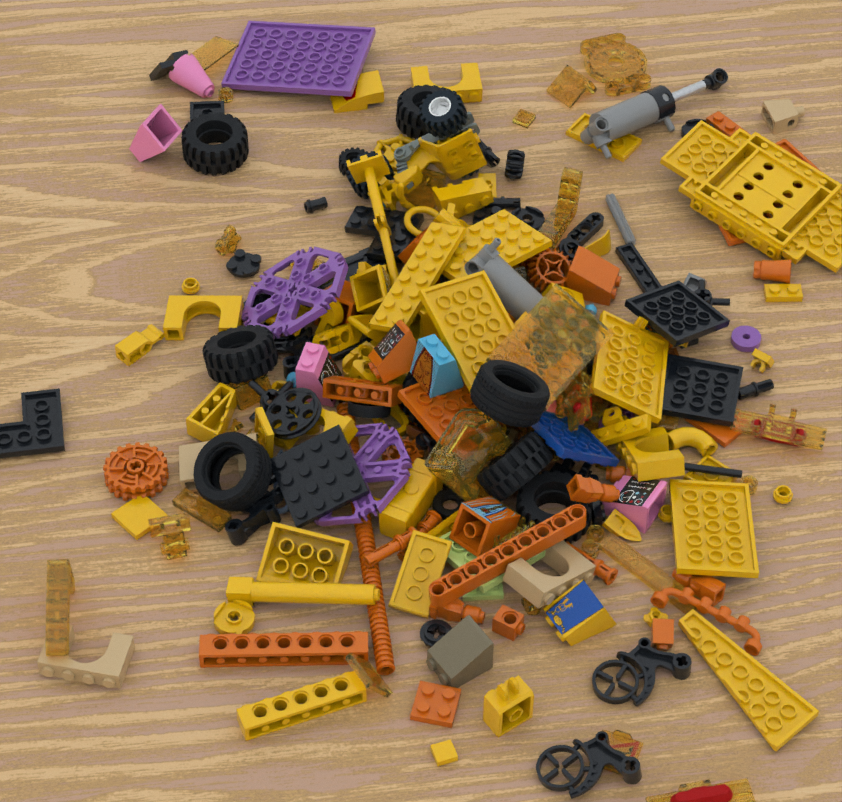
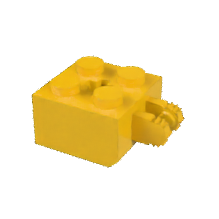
(508, 706)

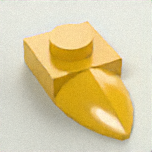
(622, 526)

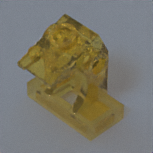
(173, 539)

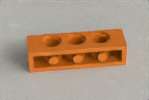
(361, 391)

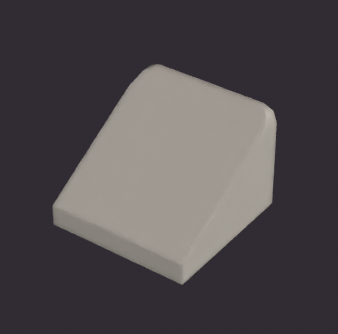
(692, 281)

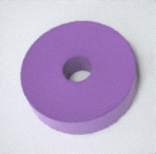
(745, 338)

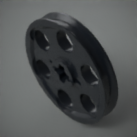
(299, 408)

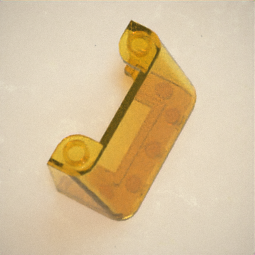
(465, 449)

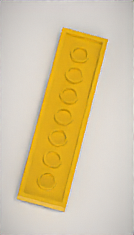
(418, 273)

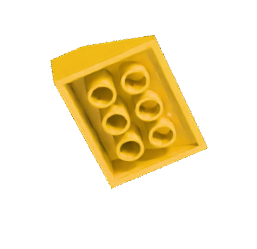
(303, 556)

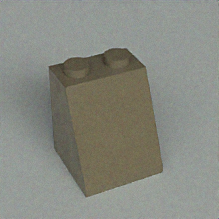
(461, 654)

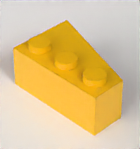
(467, 196)
(212, 414)

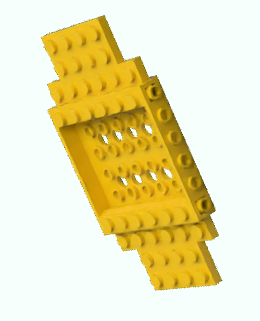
(720, 167)

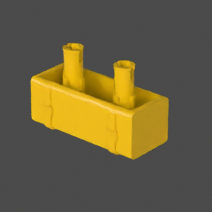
(410, 502)

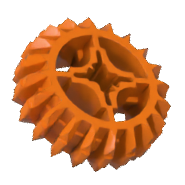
(548, 262)

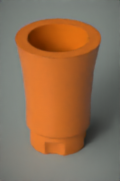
(773, 270)

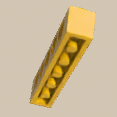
(294, 713)

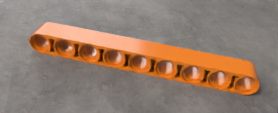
(512, 547)

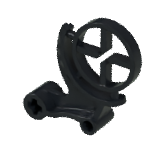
(294, 345)
(260, 514)
(646, 660)
(599, 754)

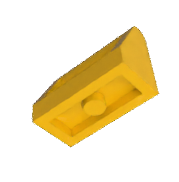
(362, 322)

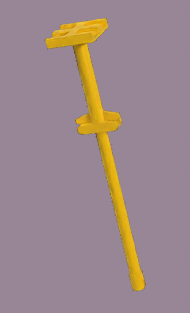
(368, 171)

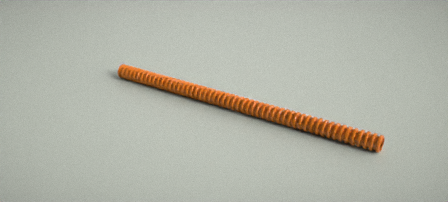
(377, 613)

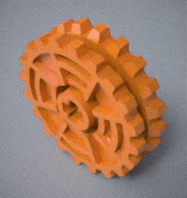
(136, 471)

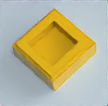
(444, 752)

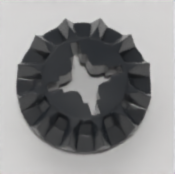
(566, 245)
(429, 628)

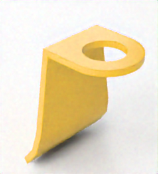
(601, 246)

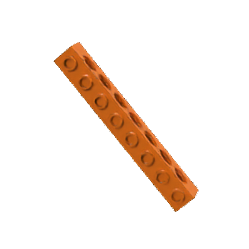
(281, 649)

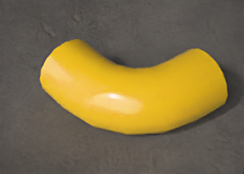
(692, 437)

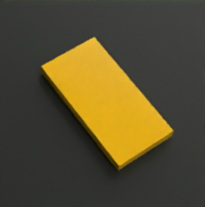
(619, 148)
(420, 567)

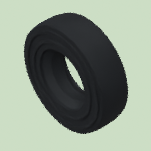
(440, 498)

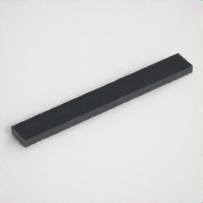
(640, 272)

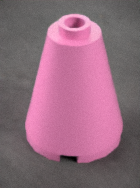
(192, 76)

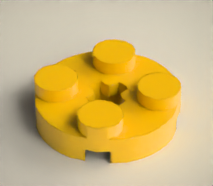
(238, 608)

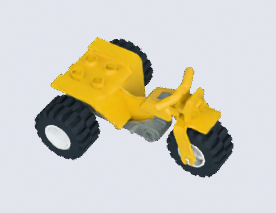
(448, 146)

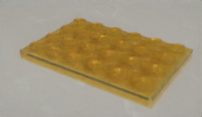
(554, 340)

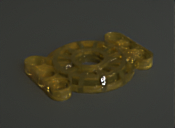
(616, 77)

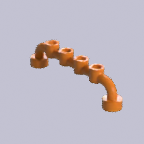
(704, 606)

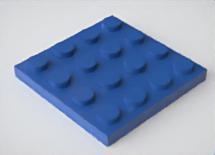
(576, 444)

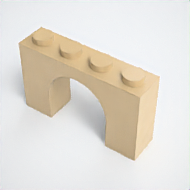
(188, 456)
(542, 588)
(105, 671)

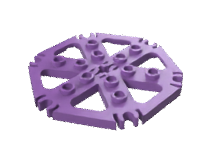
(299, 289)
(375, 471)

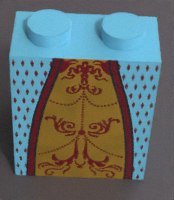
(435, 367)

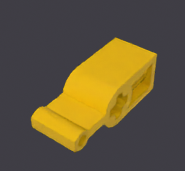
(138, 344)

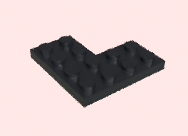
(362, 223)
(40, 429)

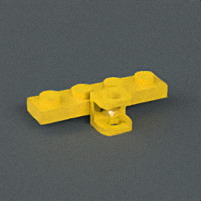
(621, 428)

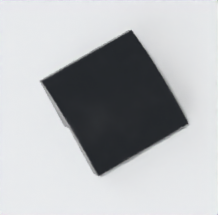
(164, 68)

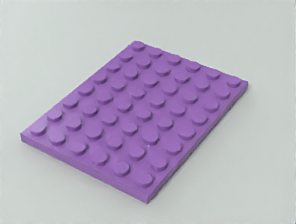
(299, 58)

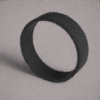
(368, 410)

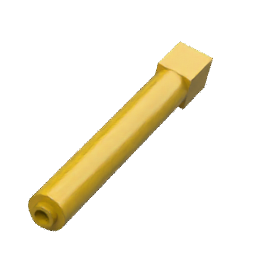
(294, 592)

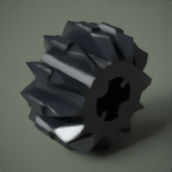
(514, 164)

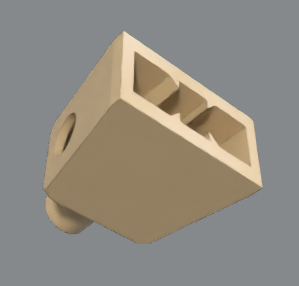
(781, 115)

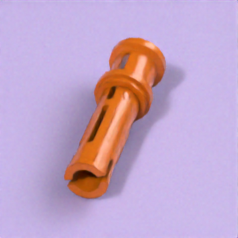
(429, 522)
(399, 543)
(602, 570)

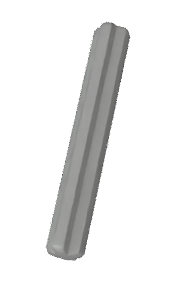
(620, 219)

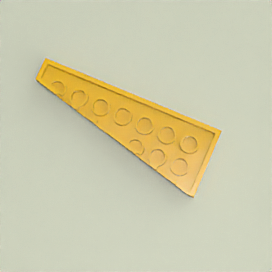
(765, 699)

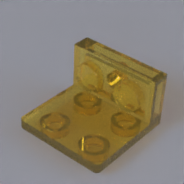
(570, 86)
(423, 193)
(246, 395)

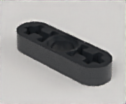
(583, 237)

